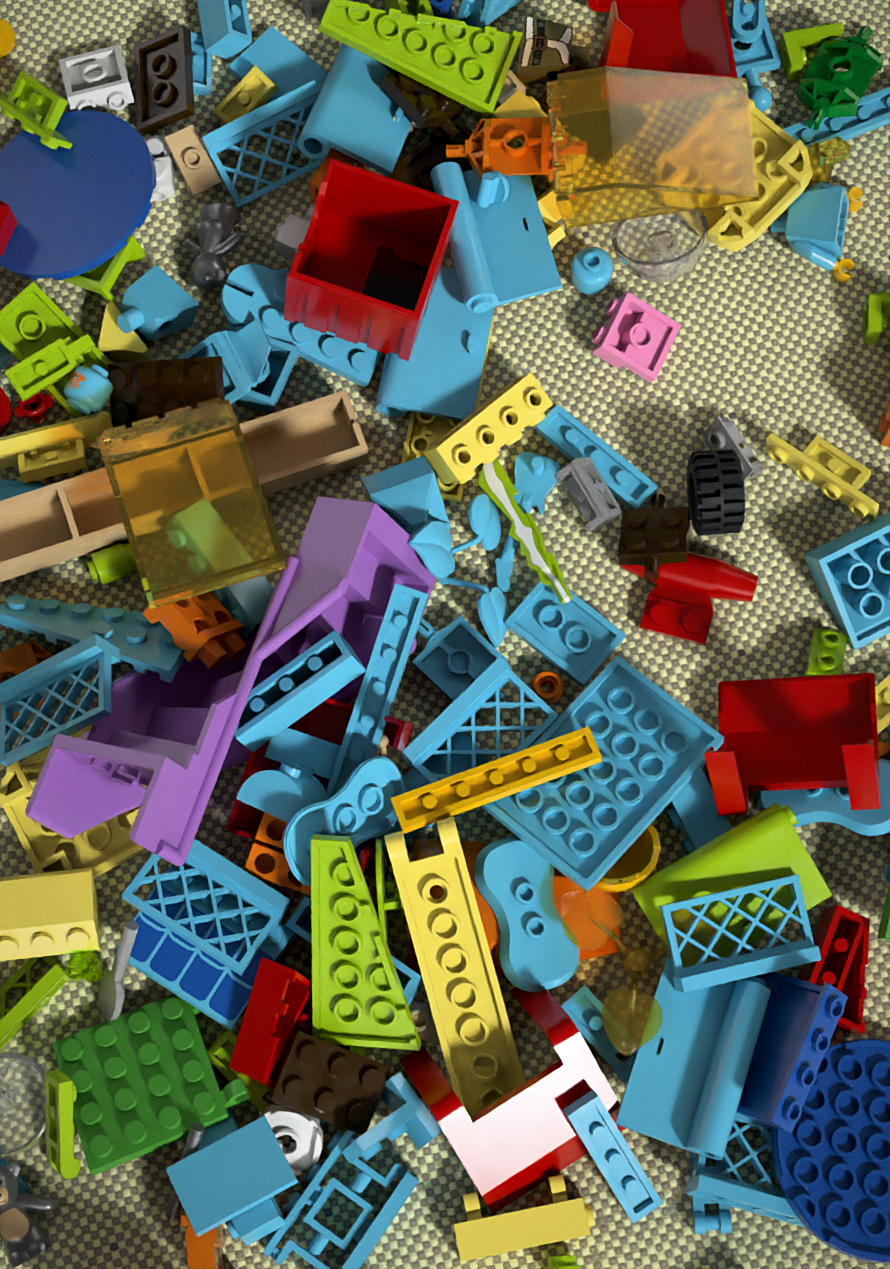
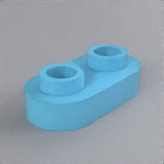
(750, 16)

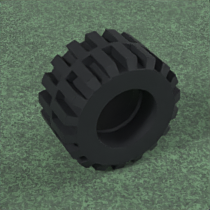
(715, 492)

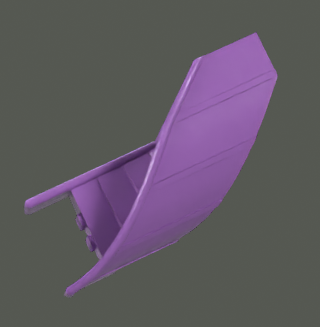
(177, 736)

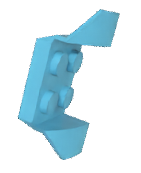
(242, 355)

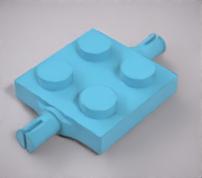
(455, 657)

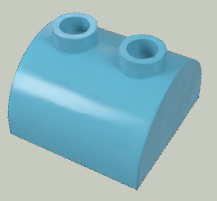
(273, 378)
(282, 790)

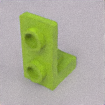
(797, 40)
(875, 316)
(826, 653)

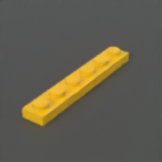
(496, 779)

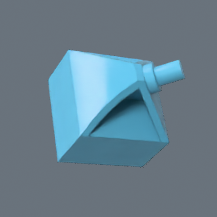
(407, 494)

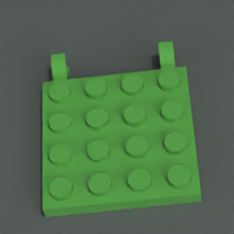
(143, 1082)

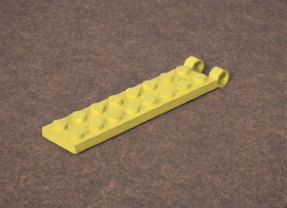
(457, 970)

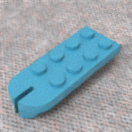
(266, 301)

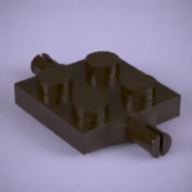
(421, 103)
(654, 536)

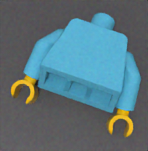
(818, 225)

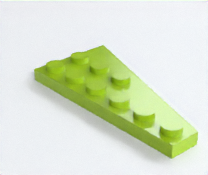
(436, 51)
(353, 974)

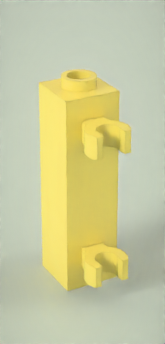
(522, 1228)

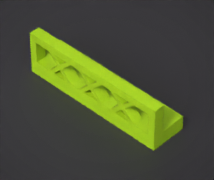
(35, 999)

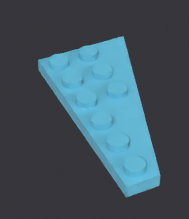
(139, 641)

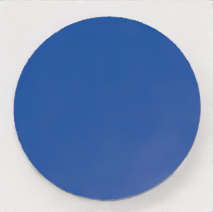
(76, 201)
(839, 1152)

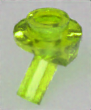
(85, 966)

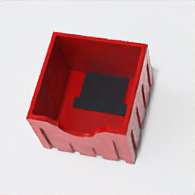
(369, 259)

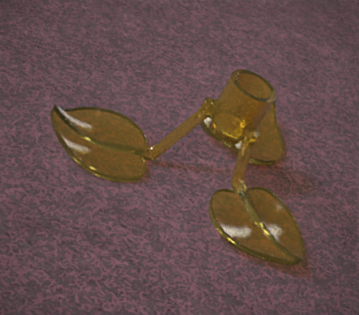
(626, 1016)

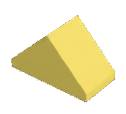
(117, 344)

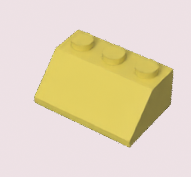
(49, 914)

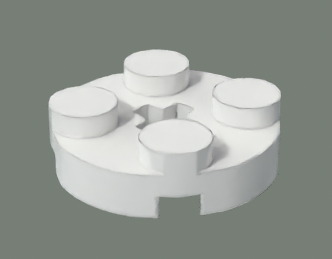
(303, 1129)

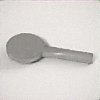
(111, 988)

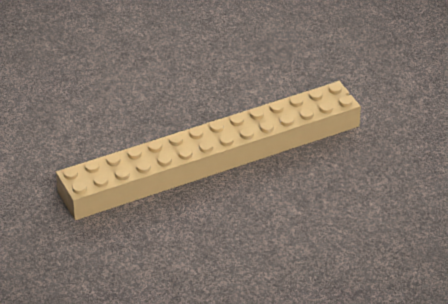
(82, 511)

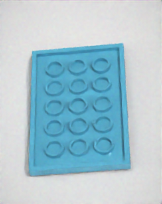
(598, 812)

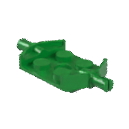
(835, 92)

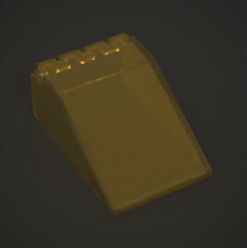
(648, 143)
(190, 502)

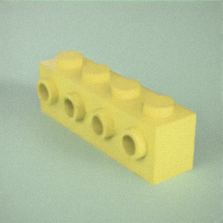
(488, 429)

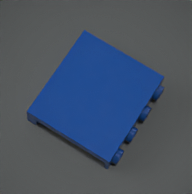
(789, 1049)

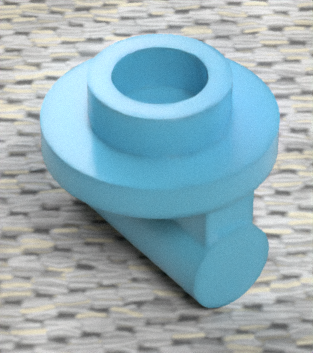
(492, 189)

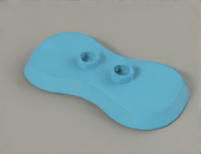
(834, 806)
(357, 810)
(521, 894)

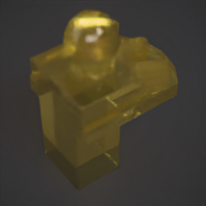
(825, 155)

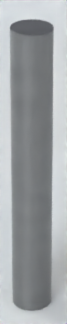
(191, 1146)

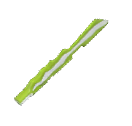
(523, 529)

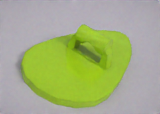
(382, 888)

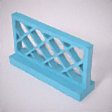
(254, 124)
(49, 681)
(464, 708)
(231, 881)
(738, 965)
(735, 1191)

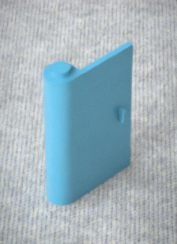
(356, 114)
(491, 246)
(440, 373)
(698, 1077)

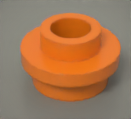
(551, 678)

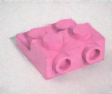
(634, 336)

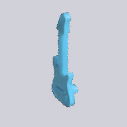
(533, 482)

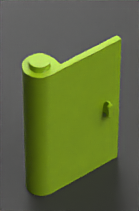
(747, 854)

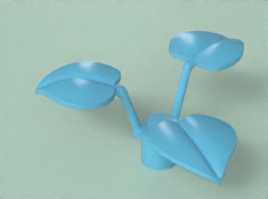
(434, 546)

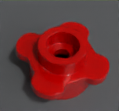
(38, 414)

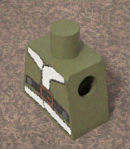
(546, 50)

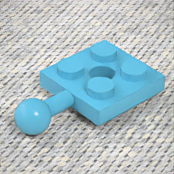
(759, 58)

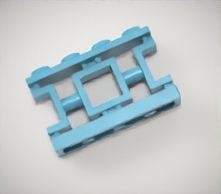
(315, 1196)

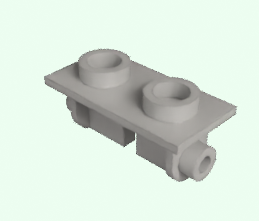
(724, 435)

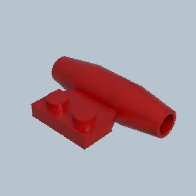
(683, 595)

